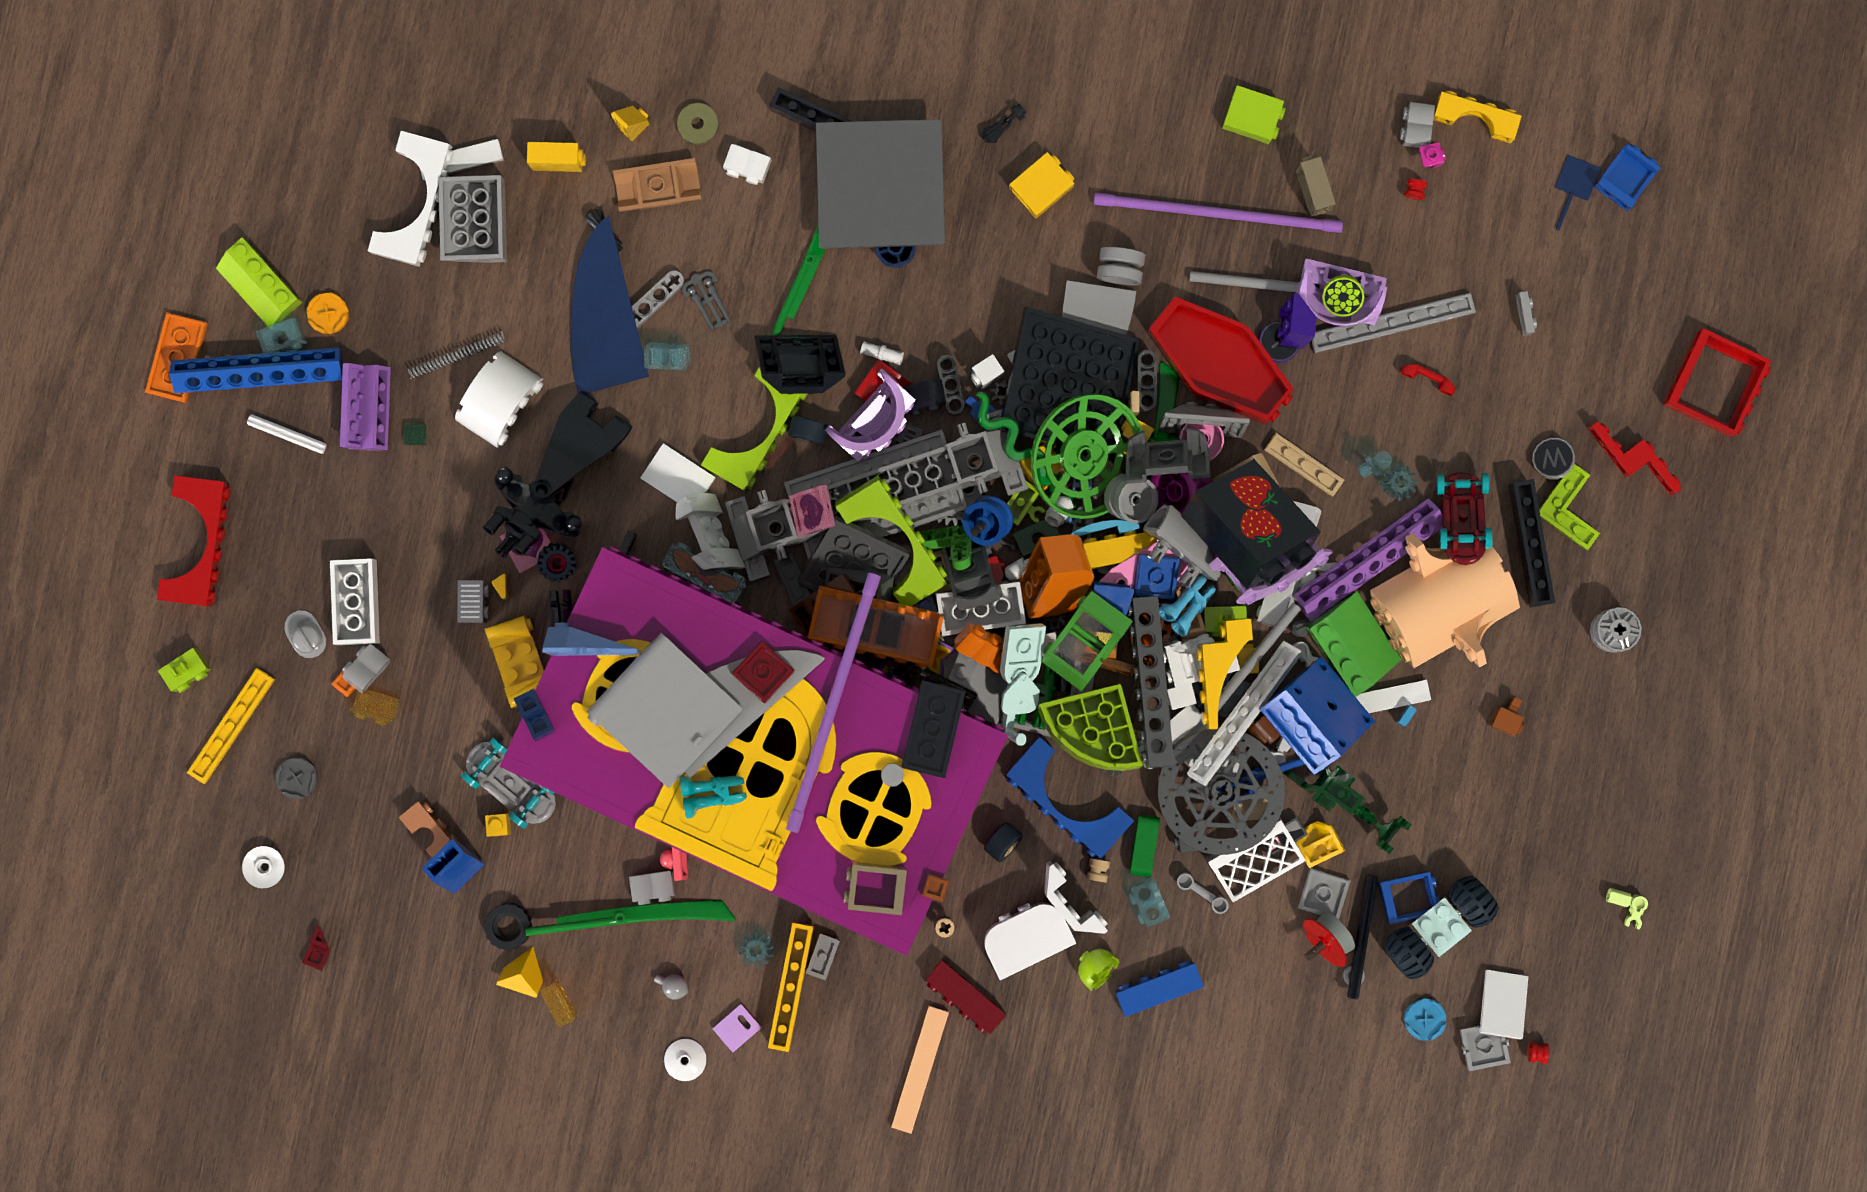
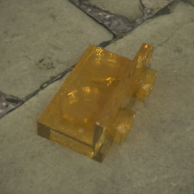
(375, 705)
(558, 1004)

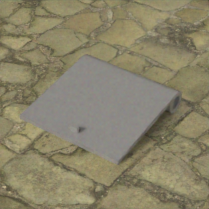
(664, 710)

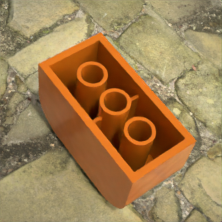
(1055, 576)

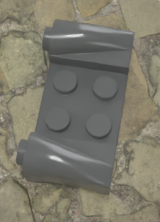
(975, 584)

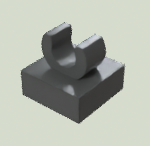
(908, 433)

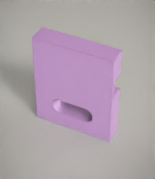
(733, 1031)

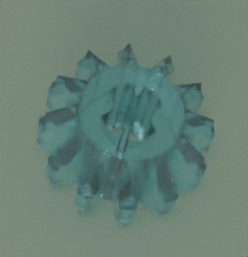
(1394, 488)
(752, 943)

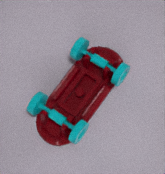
(1463, 517)

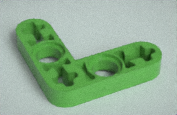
(954, 537)

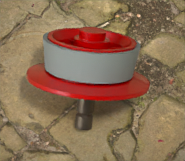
(1329, 939)

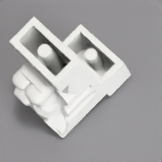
(1183, 668)

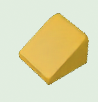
(501, 586)

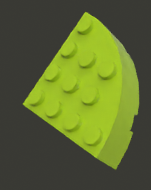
(1094, 728)

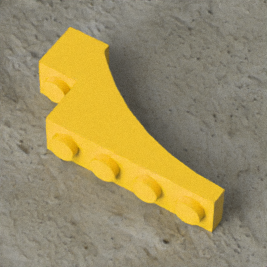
(1215, 662)

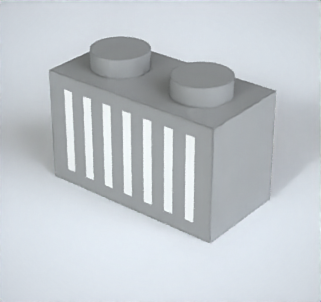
(472, 601)

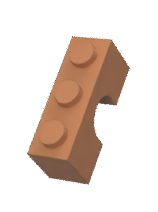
(421, 816)

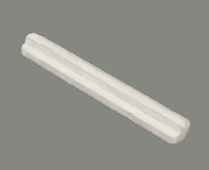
(286, 434)

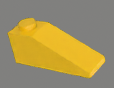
(630, 121)

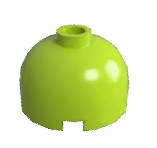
(1096, 967)

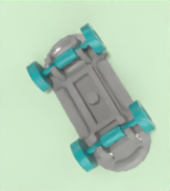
(524, 798)

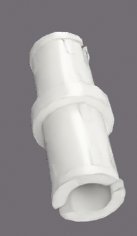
(882, 353)

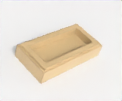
(1133, 402)

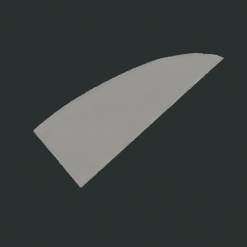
(1099, 306)
(752, 707)

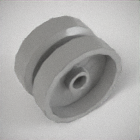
(1120, 266)
(1131, 501)

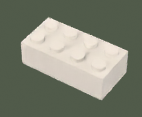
(354, 601)
(999, 614)

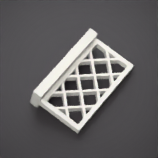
(1218, 861)

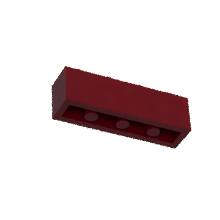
(965, 996)

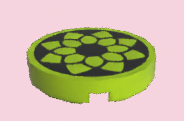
(1343, 295)

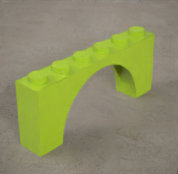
(742, 467)
(876, 501)

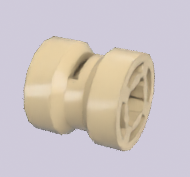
(1098, 870)

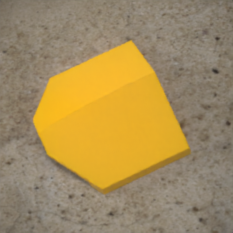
(1319, 843)

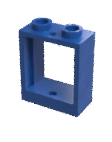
(1387, 899)

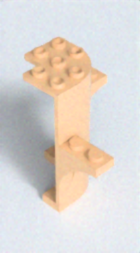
(1443, 603)

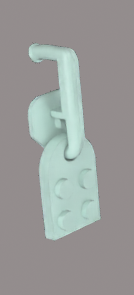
(1019, 668)

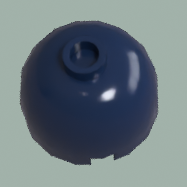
(895, 256)

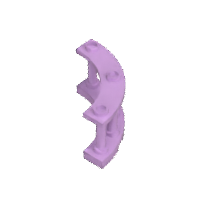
(1260, 591)

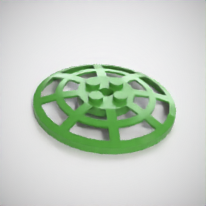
(1072, 448)

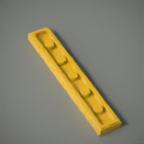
(230, 726)

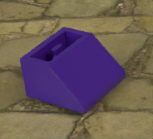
(1297, 323)

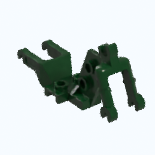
(1335, 789)

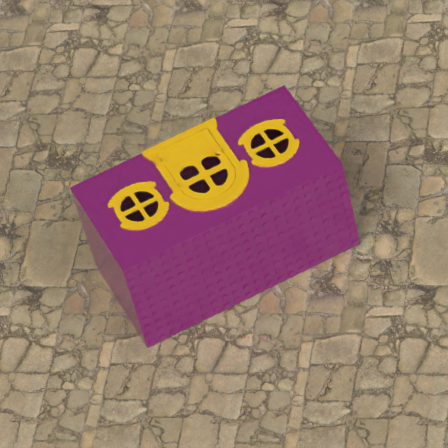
(750, 839)

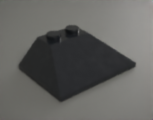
(800, 362)

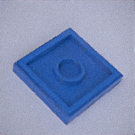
(1156, 579)

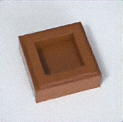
(935, 887)

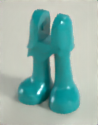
(718, 785)

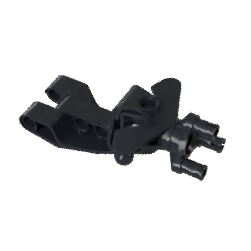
(572, 448)

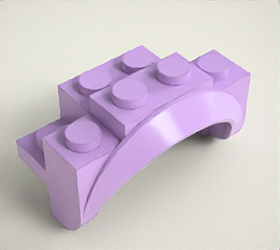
(1321, 273)
(875, 419)

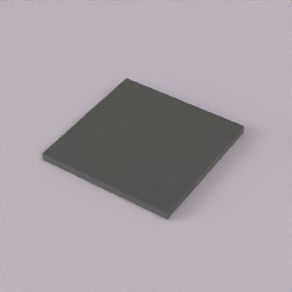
(880, 183)

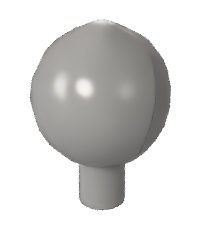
(673, 986)

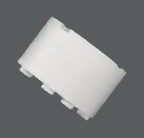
(496, 398)

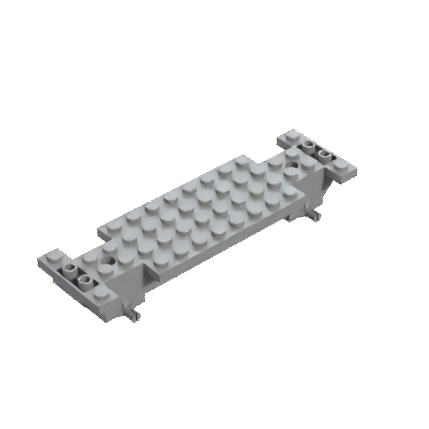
(921, 472)

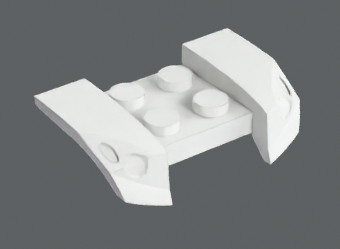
(702, 512)
(1189, 723)

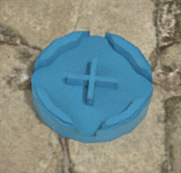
(1425, 1019)

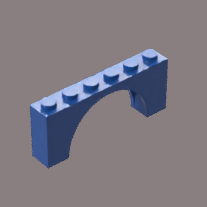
(1096, 834)

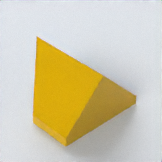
(522, 974)

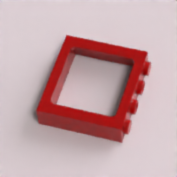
(1760, 370)

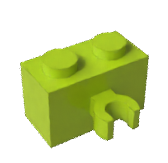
(1022, 503)
(1214, 615)
(185, 670)

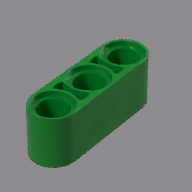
(1144, 845)

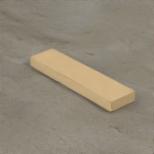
(1304, 465)

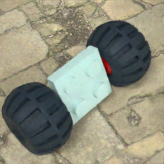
(1441, 927)

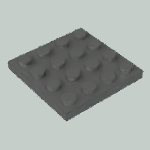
(852, 548)

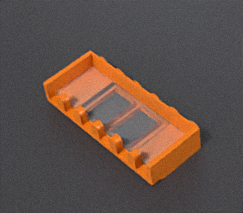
(889, 629)

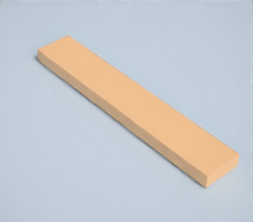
(920, 1069)

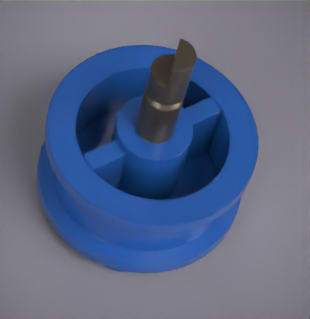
(987, 520)

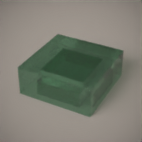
(414, 434)

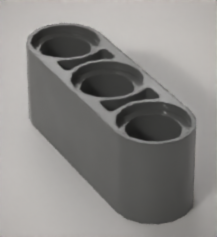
(1151, 371)
(948, 375)

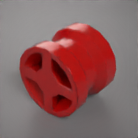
(1416, 189)
(1538, 1053)

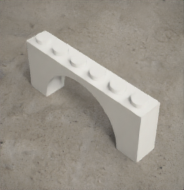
(409, 243)

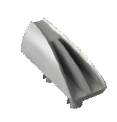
(1176, 535)

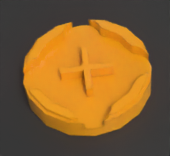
(327, 313)

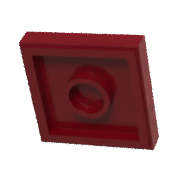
(763, 672)

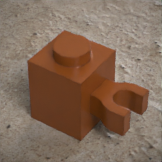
(1507, 720)

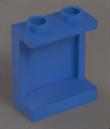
(1627, 176)

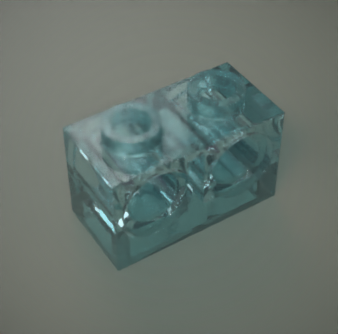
(667, 356)
(1154, 900)

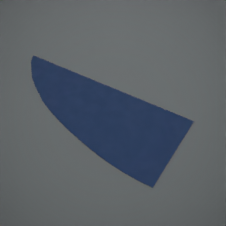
(603, 324)

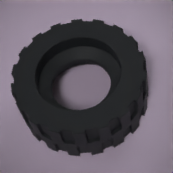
(493, 919)

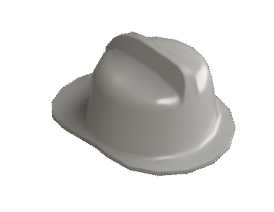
(305, 634)

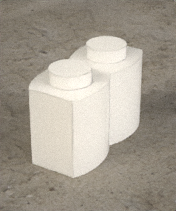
(746, 164)

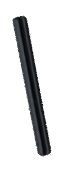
(1362, 937)

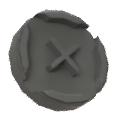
(296, 778)

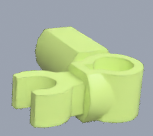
(1637, 905)

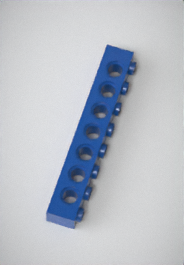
(256, 370)

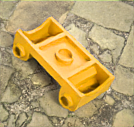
(516, 656)

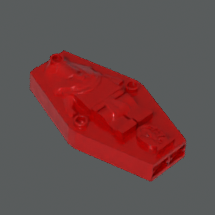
(1221, 361)

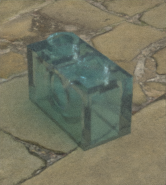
(291, 328)

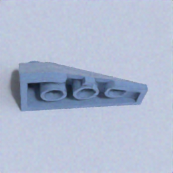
(573, 642)

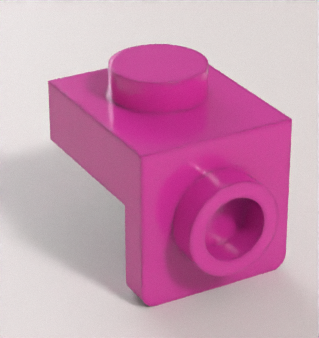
(1432, 155)

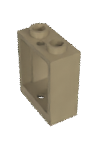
(1315, 186)
(849, 895)

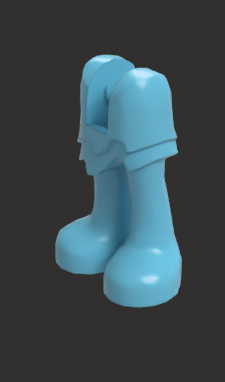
(1196, 602)

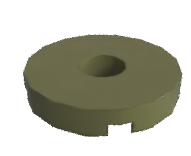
(693, 112)

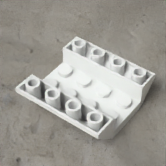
(1088, 922)

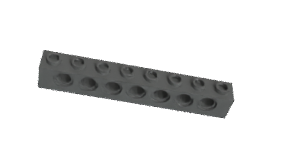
(1150, 607)

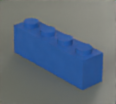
(1159, 989)

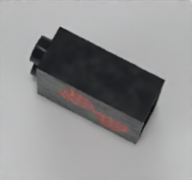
(1252, 525)

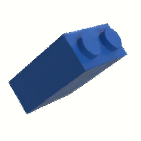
(453, 866)

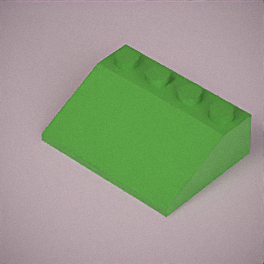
(1353, 643)

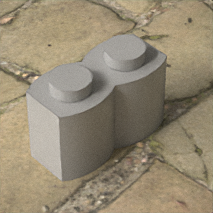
(1417, 125)
(365, 668)
(652, 886)

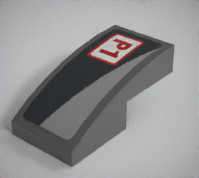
(1296, 831)

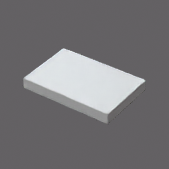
(676, 475)
(1503, 1004)

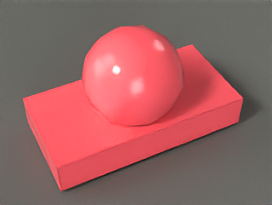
(676, 860)

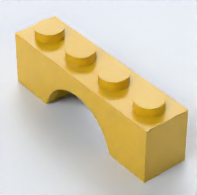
(1502, 123)

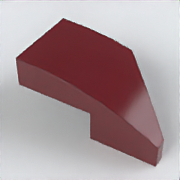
(317, 952)

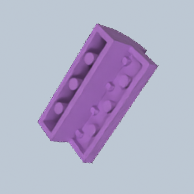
(365, 407)

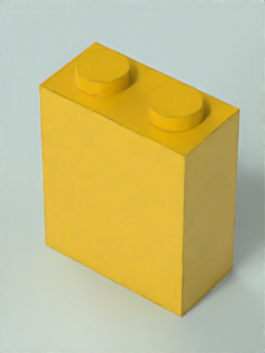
(555, 156)
(1042, 184)

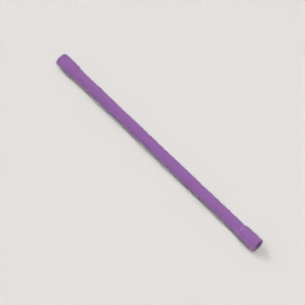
(1322, 224)
(797, 813)

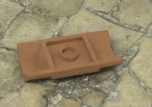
(657, 185)

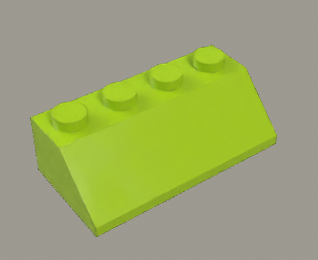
(257, 283)

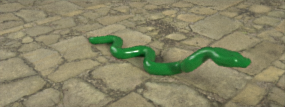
(1009, 449)

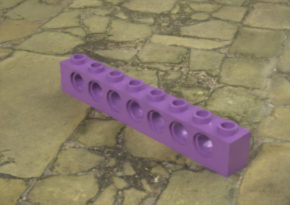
(1367, 560)

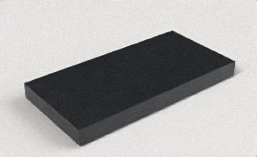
(933, 729)

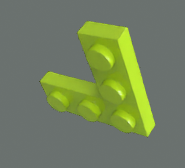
(1556, 514)

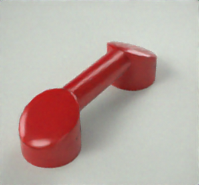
(1445, 384)

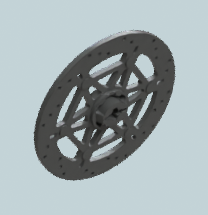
(1260, 792)

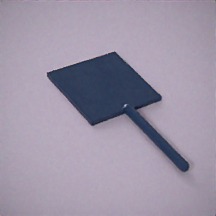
(1577, 180)

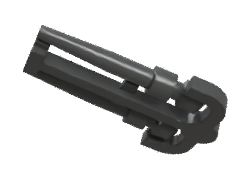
(696, 279)

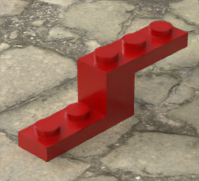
(1635, 457)

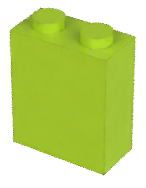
(1254, 115)

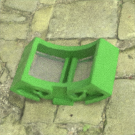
(1085, 639)

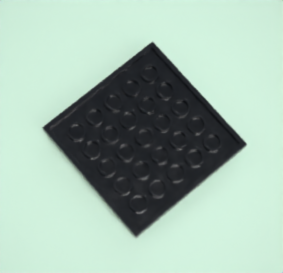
(1061, 361)

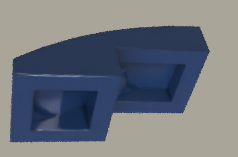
(534, 714)

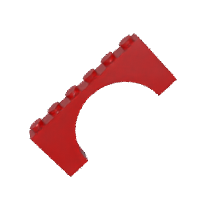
(198, 584)

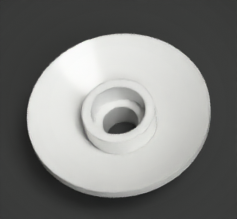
(253, 869)
(695, 1055)

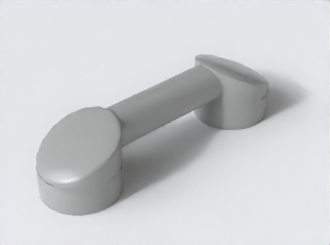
(1219, 903)

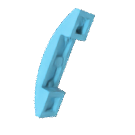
(1122, 526)

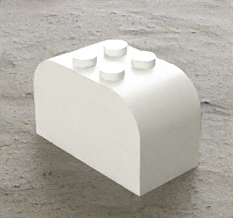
(1026, 938)

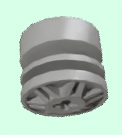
(1603, 632)

